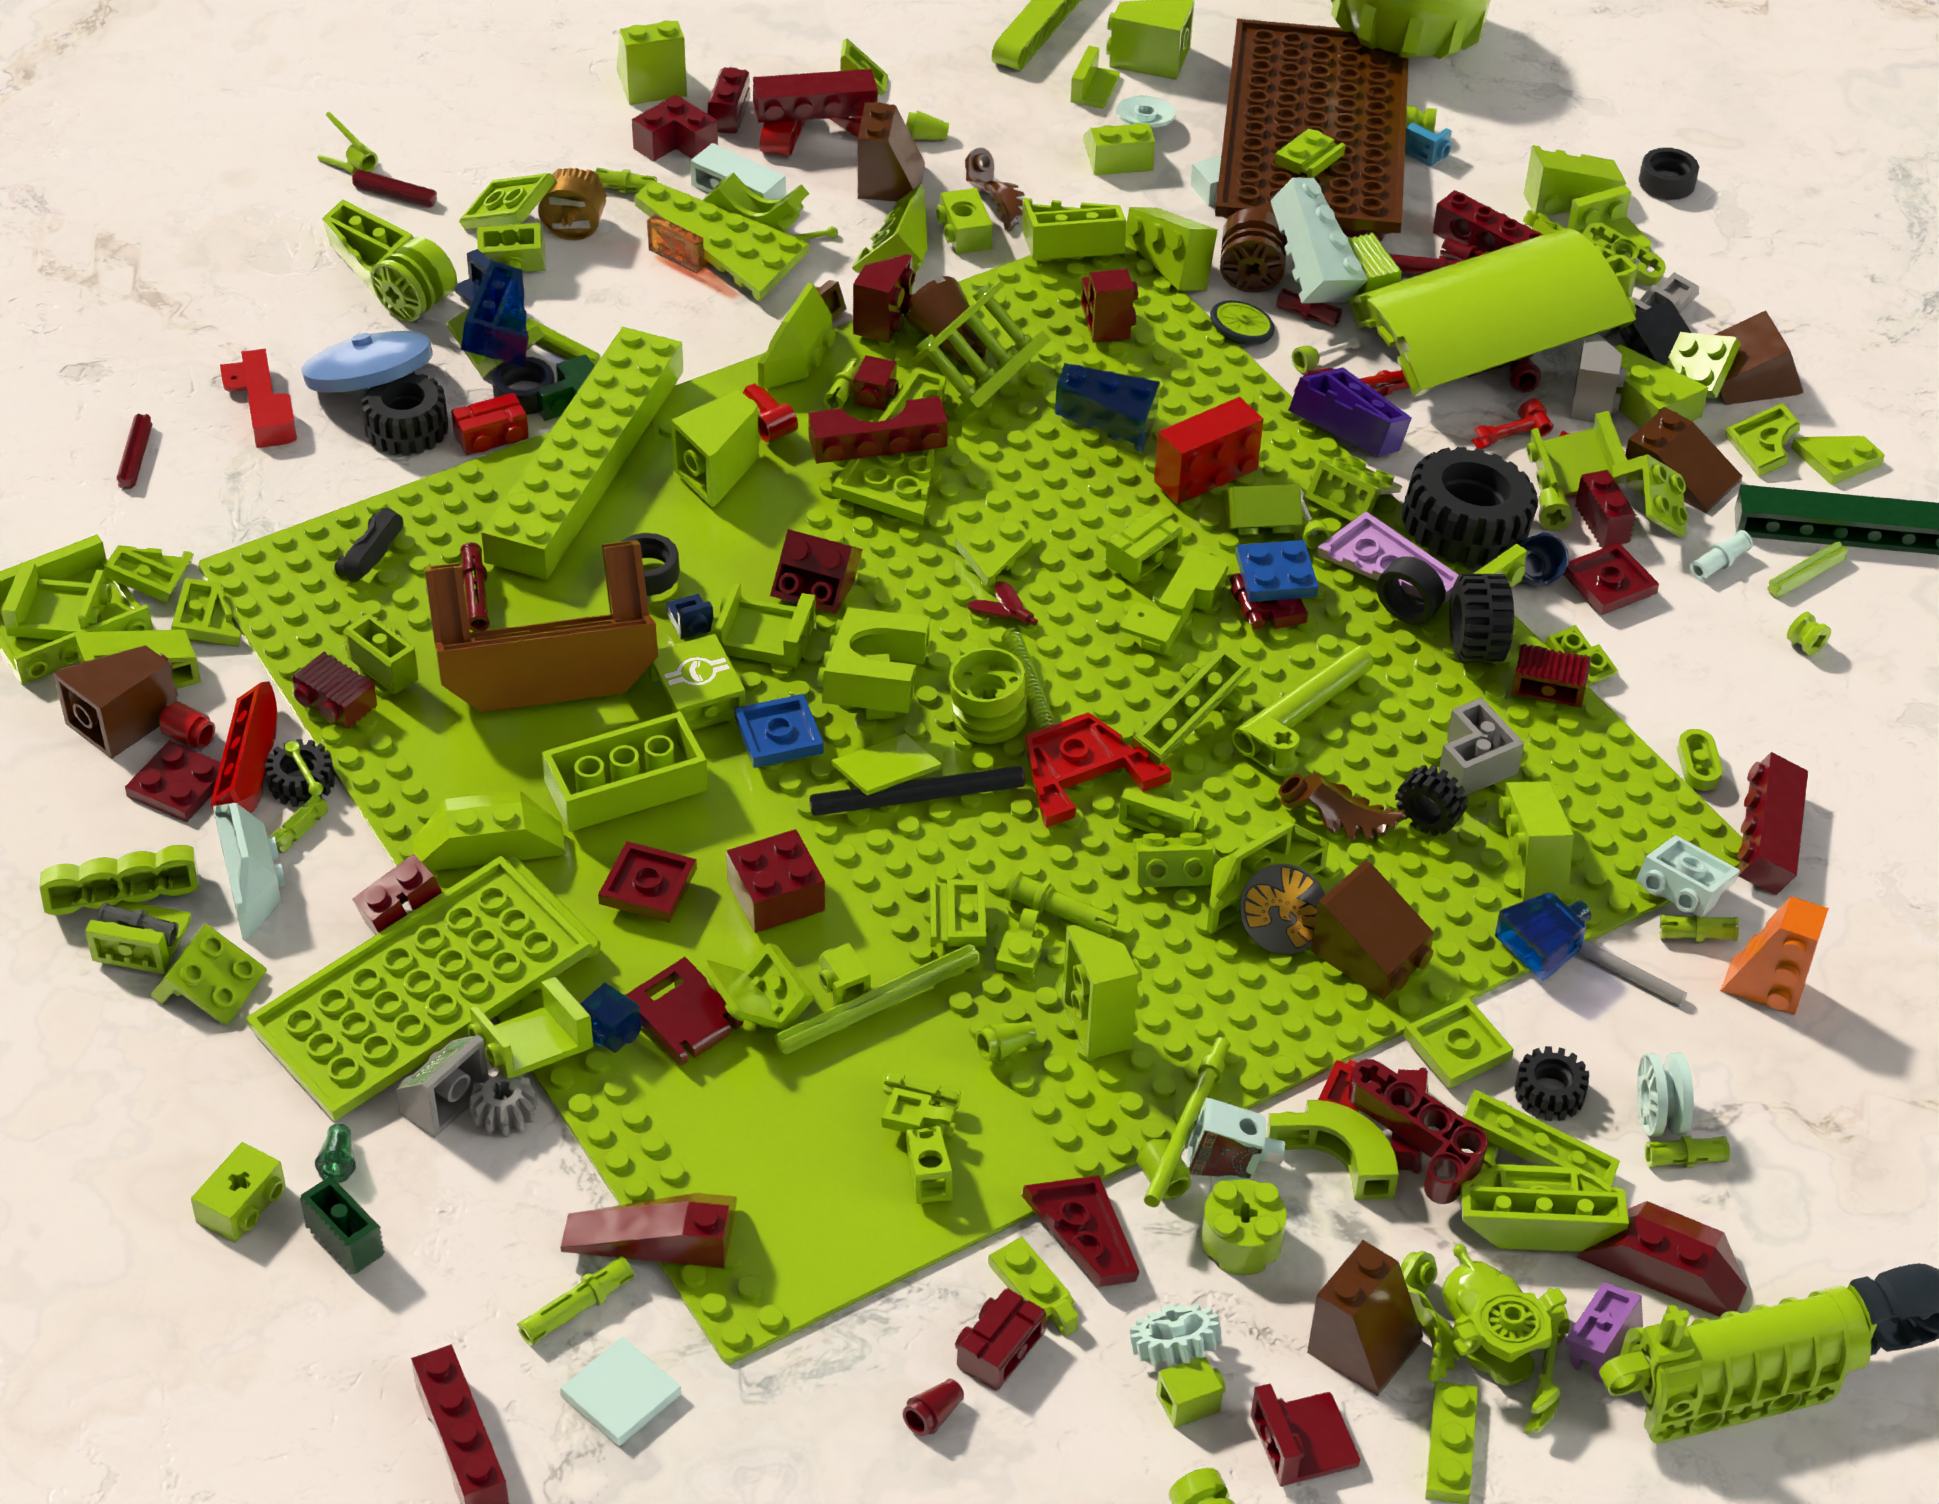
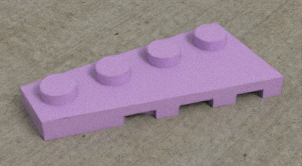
(1371, 546)

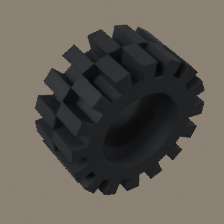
(296, 787)
(1447, 797)
(1547, 1100)

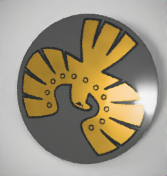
(1281, 908)

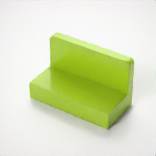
(1090, 83)
(1157, 813)

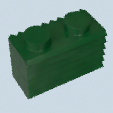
(342, 1225)

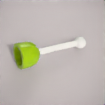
(1307, 357)
(1311, 529)

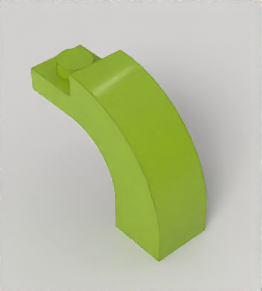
(738, 198)
(1346, 1137)

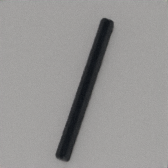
(918, 790)

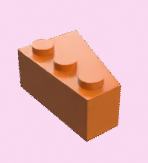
(1778, 958)

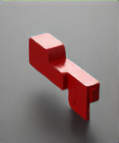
(270, 412)

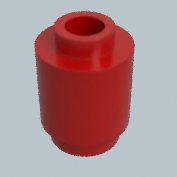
(186, 725)

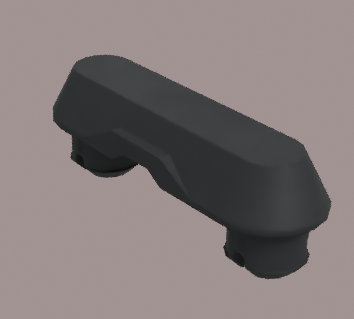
(371, 546)

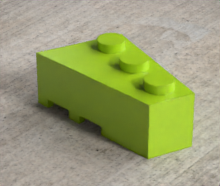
(1073, 231)
(362, 238)
(1654, 386)
(171, 643)

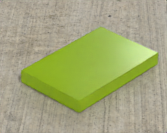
(507, 201)

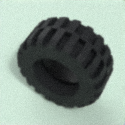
(1468, 505)

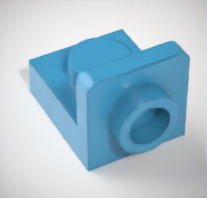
(1426, 145)

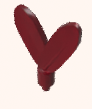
(1008, 608)

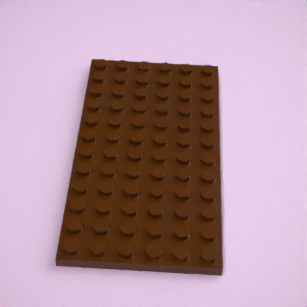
(1321, 81)

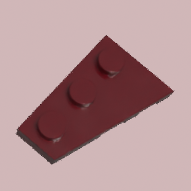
(1086, 1226)

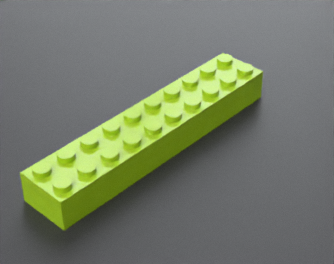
(582, 453)

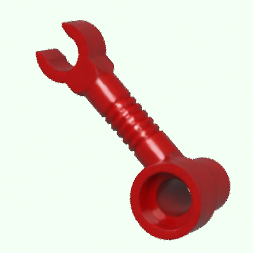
(1532, 416)

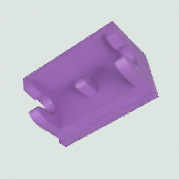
(1603, 1327)

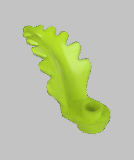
(1419, 1274)

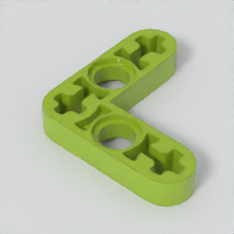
(1619, 241)

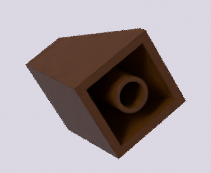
(886, 155)
(1762, 364)
(116, 697)
(1371, 932)
(1365, 1319)

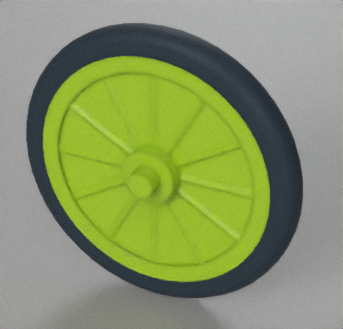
(1242, 322)

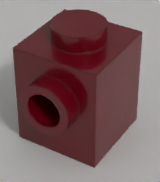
(875, 383)

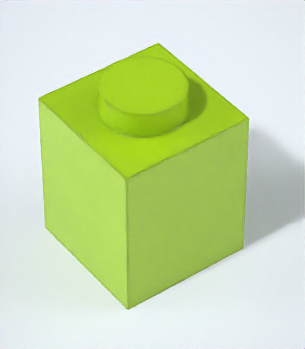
(1190, 1391)

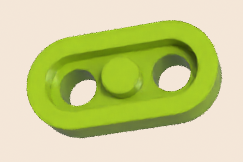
(1699, 759)

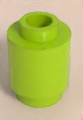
(1149, 1160)

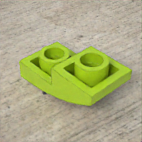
(1573, 641)

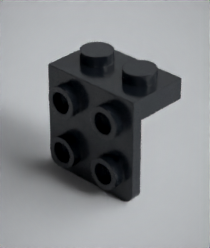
(1655, 331)

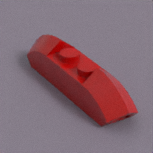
(247, 749)

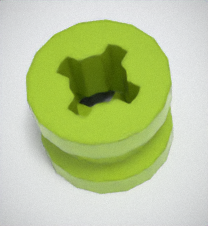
(1808, 633)

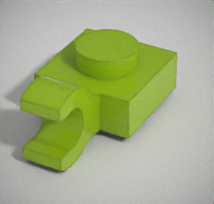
(1021, 950)
(915, 1111)

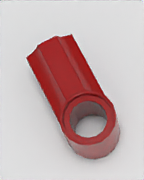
(774, 419)

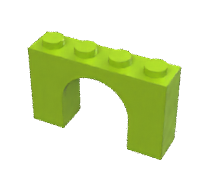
(871, 683)

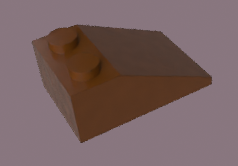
(1690, 453)

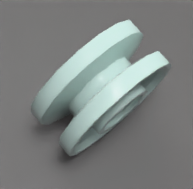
(1665, 1094)

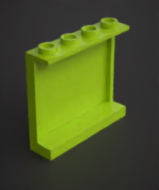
(75, 563)

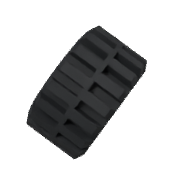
(405, 415)
(1481, 617)

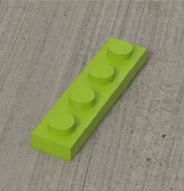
(1535, 1139)

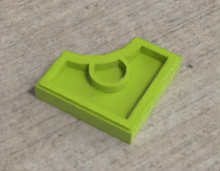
(1763, 438)

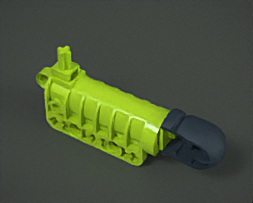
(1772, 1355)

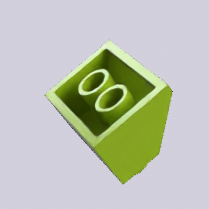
(1100, 991)

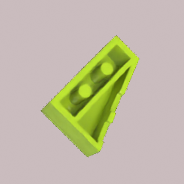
(1559, 178)
(1173, 245)
(1538, 838)

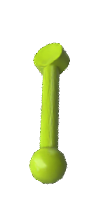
(831, 232)
(293, 749)

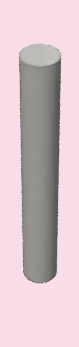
(1633, 973)

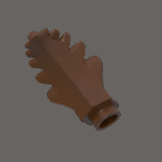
(1001, 192)
(1338, 806)

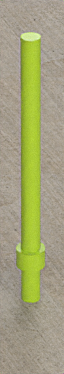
(1209, 1073)

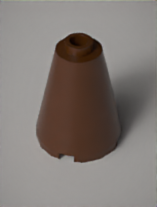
(936, 308)

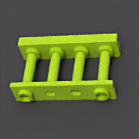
(1007, 362)

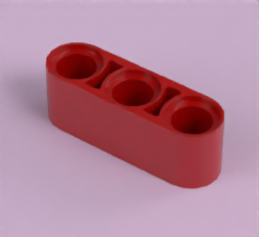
(780, 136)

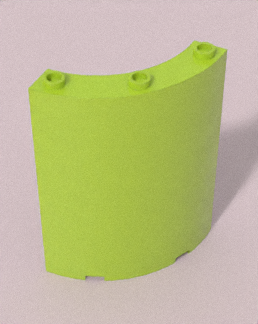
(1496, 308)

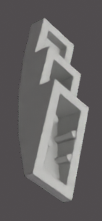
(1675, 289)

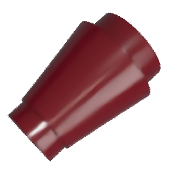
(1524, 372)
(931, 1408)

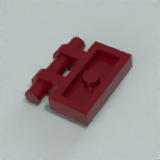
(1279, 612)

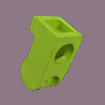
(929, 1165)

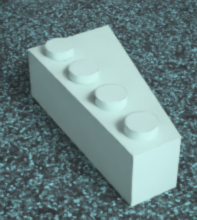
(1317, 244)

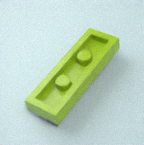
(1451, 1442)

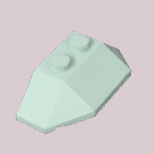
(249, 866)

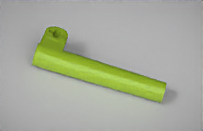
(1269, 735)

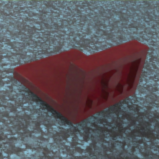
(1302, 1435)

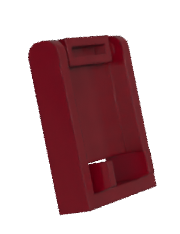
(686, 1014)

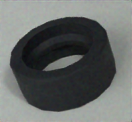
(1666, 186)
(533, 370)
(663, 549)
(1420, 576)

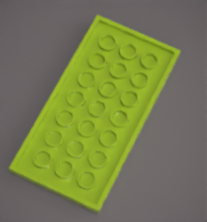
(414, 985)

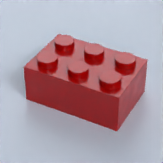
(1208, 450)

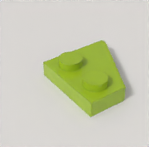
(1838, 456)
(148, 570)
(205, 613)

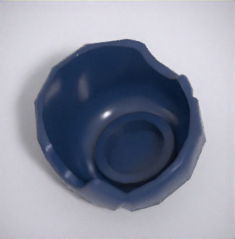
(1544, 560)

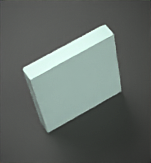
(620, 1391)

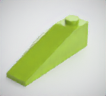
(901, 234)

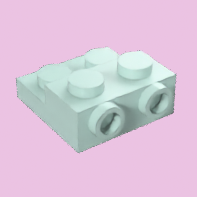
(1686, 876)

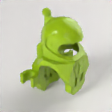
(1502, 1338)

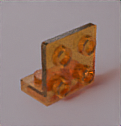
(676, 244)

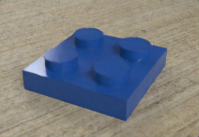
(1276, 571)
(778, 730)

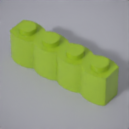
(108, 880)

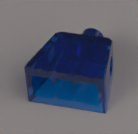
(1543, 932)

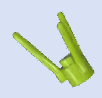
(357, 154)

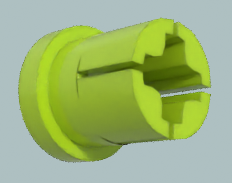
(1554, 510)

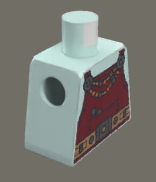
(1230, 1142)

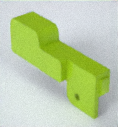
(1194, 585)

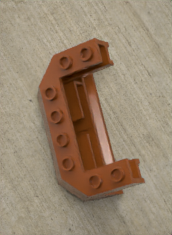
(550, 658)

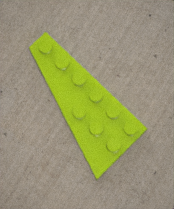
(732, 243)
(898, 481)

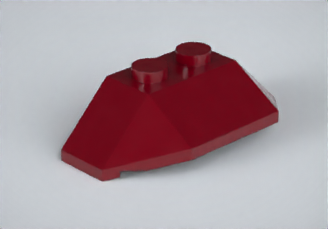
(1673, 1258)

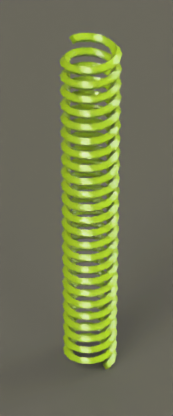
(1032, 711)

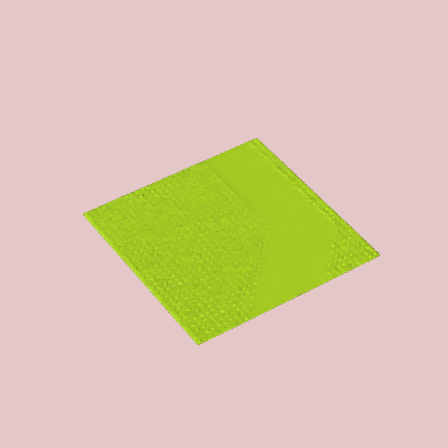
(800, 1134)

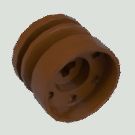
(1252, 250)

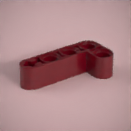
(1375, 1092)

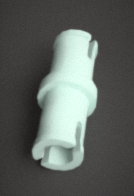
(1721, 555)

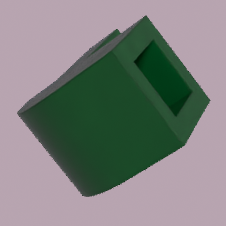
(570, 376)

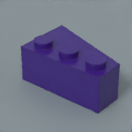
(1351, 411)

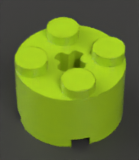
(1243, 1225)

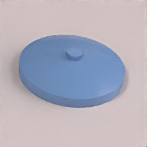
(367, 361)

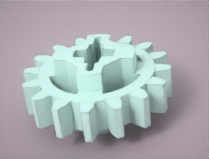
(1176, 1334)

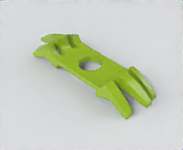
(1547, 1393)

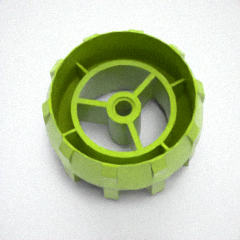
(1414, 26)

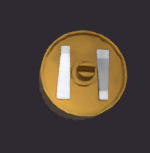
(573, 204)

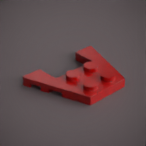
(1079, 752)

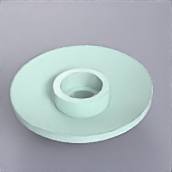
(1145, 110)

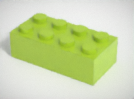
(625, 771)

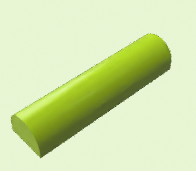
(1191, 705)

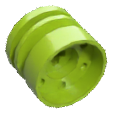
(414, 279)
(988, 695)

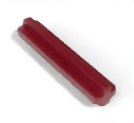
(394, 188)
(134, 451)

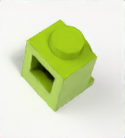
(843, 974)

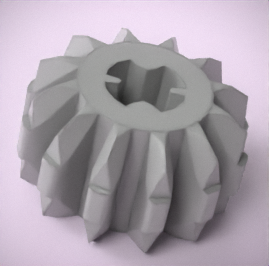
(503, 1103)

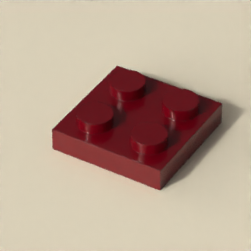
(1610, 578)
(175, 781)
(647, 881)

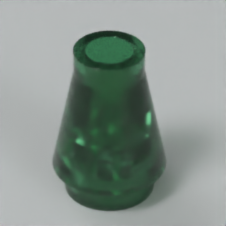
(336, 1154)

